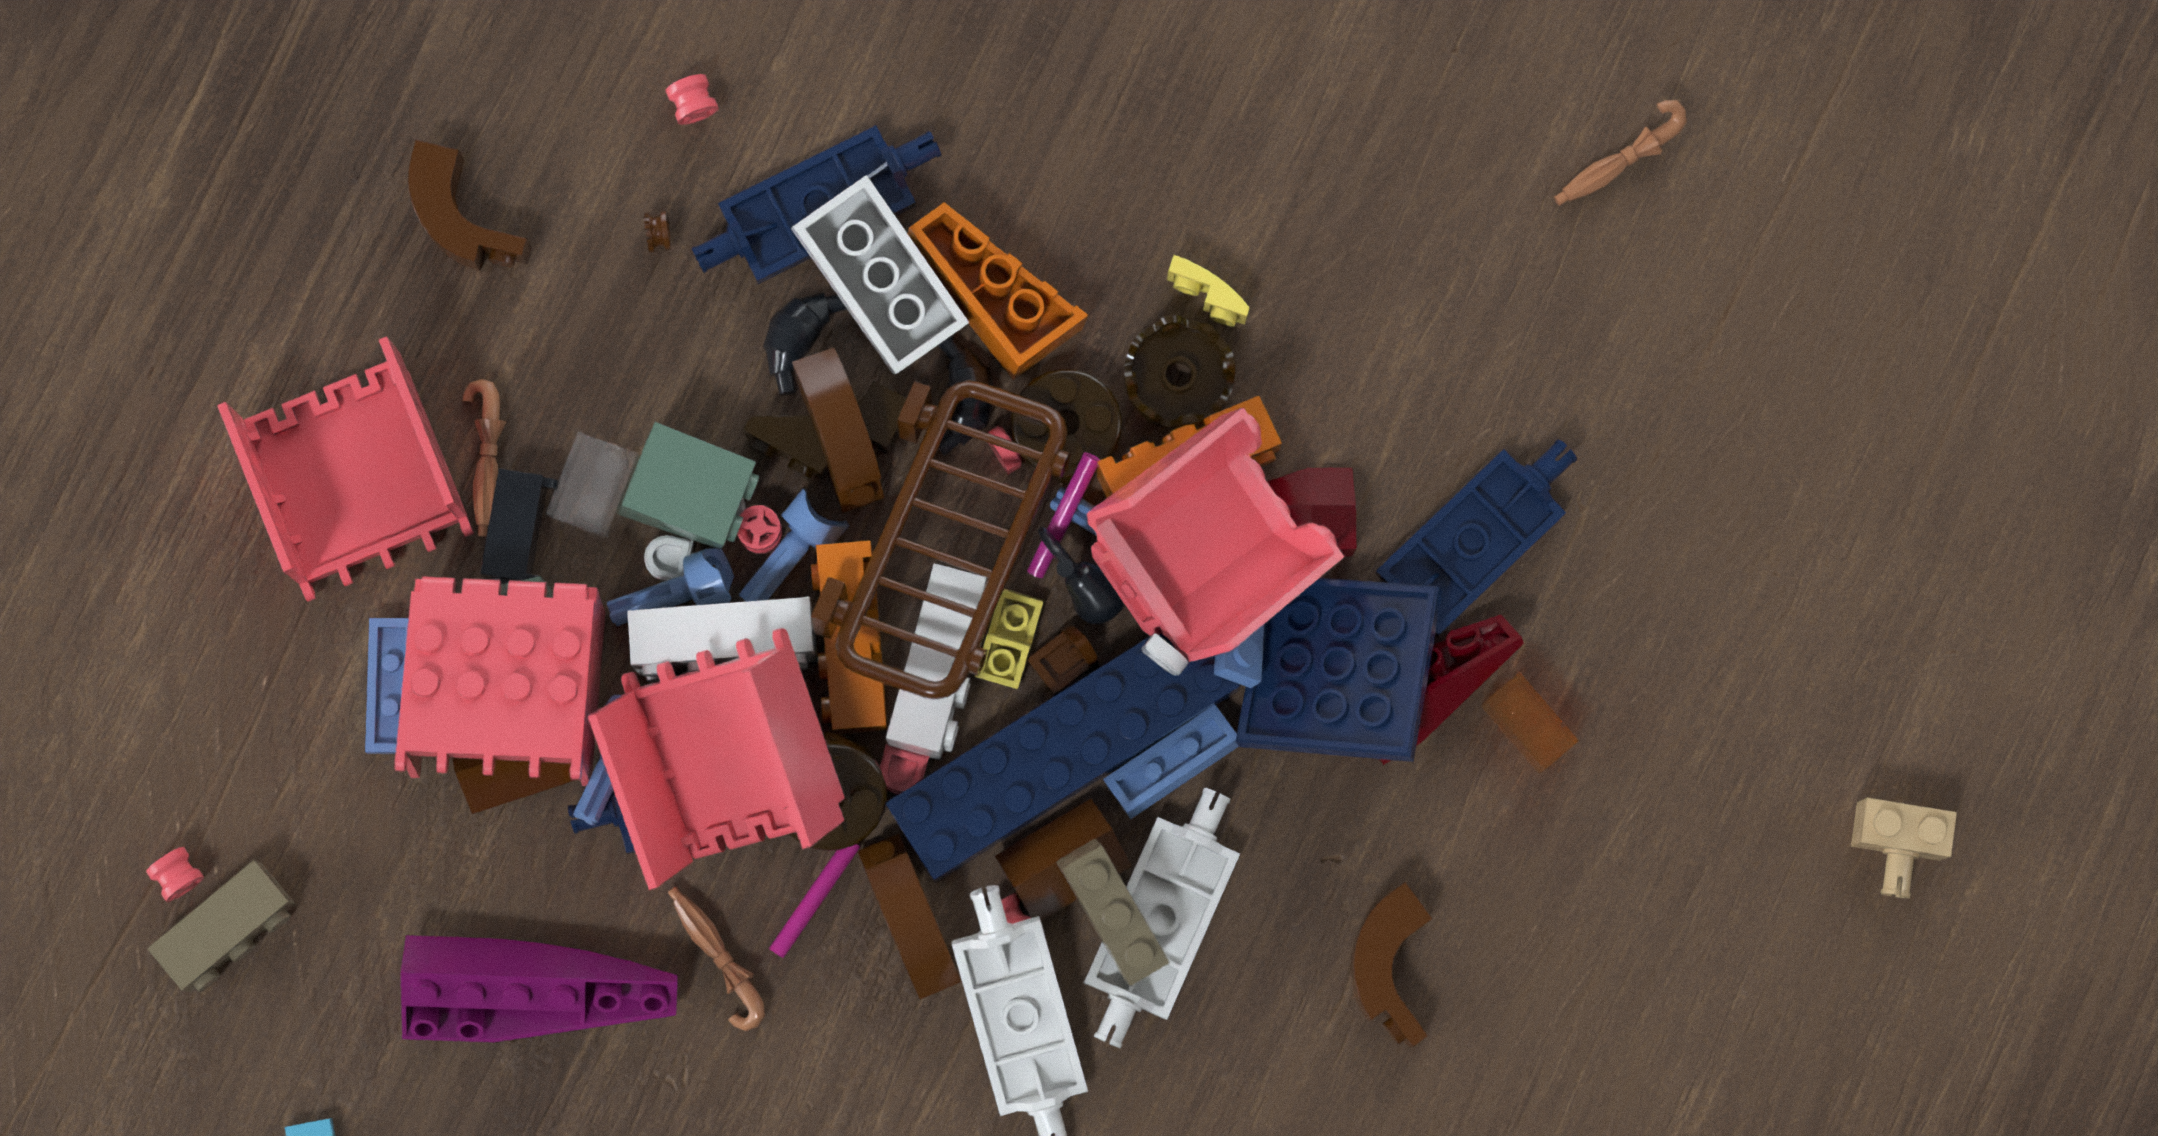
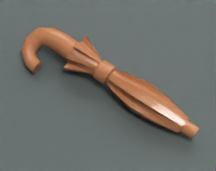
(1647, 144)
(489, 431)
(736, 978)

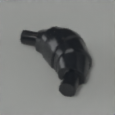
(793, 334)
(969, 411)

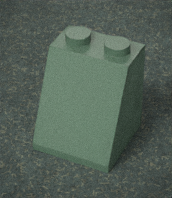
(689, 487)

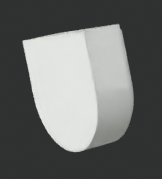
(666, 555)
(1164, 655)

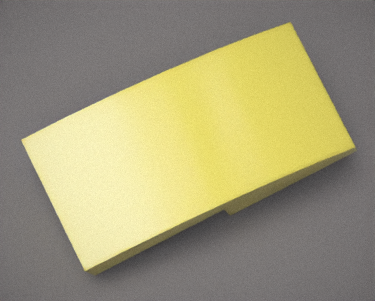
(1221, 300)
(1010, 638)

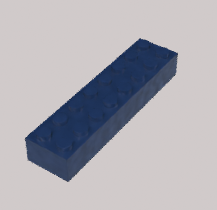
(1051, 756)

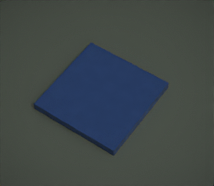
(1344, 671)

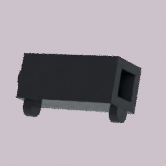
(515, 525)

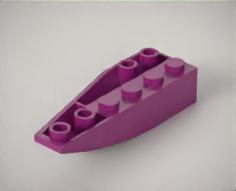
(521, 989)

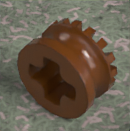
(657, 231)

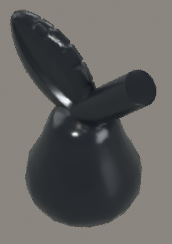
(1088, 587)

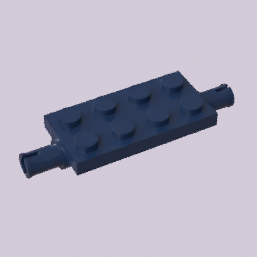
(766, 212)
(1481, 531)

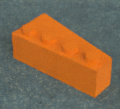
(1001, 300)
(1116, 475)
(853, 699)

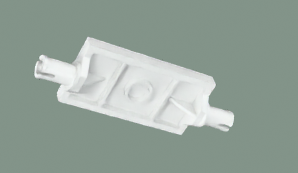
(1177, 894)
(1019, 1015)

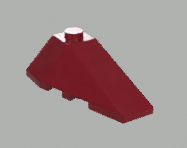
(1324, 499)
(1462, 666)

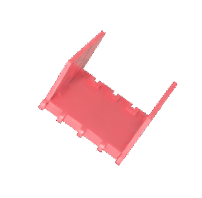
(347, 474)
(500, 675)
(718, 758)

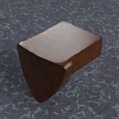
(1064, 659)

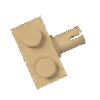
(1903, 835)

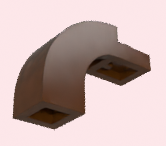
(433, 193)
(839, 429)
(909, 916)
(1372, 961)

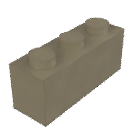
(1112, 912)
(223, 928)

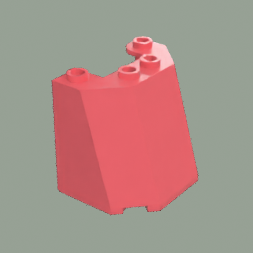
(1207, 543)

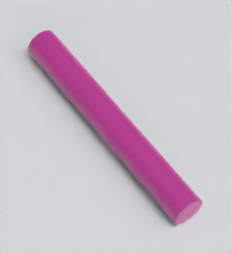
(1064, 512)
(812, 900)

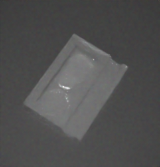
(592, 485)

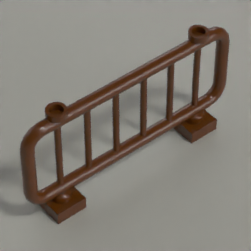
(918, 415)

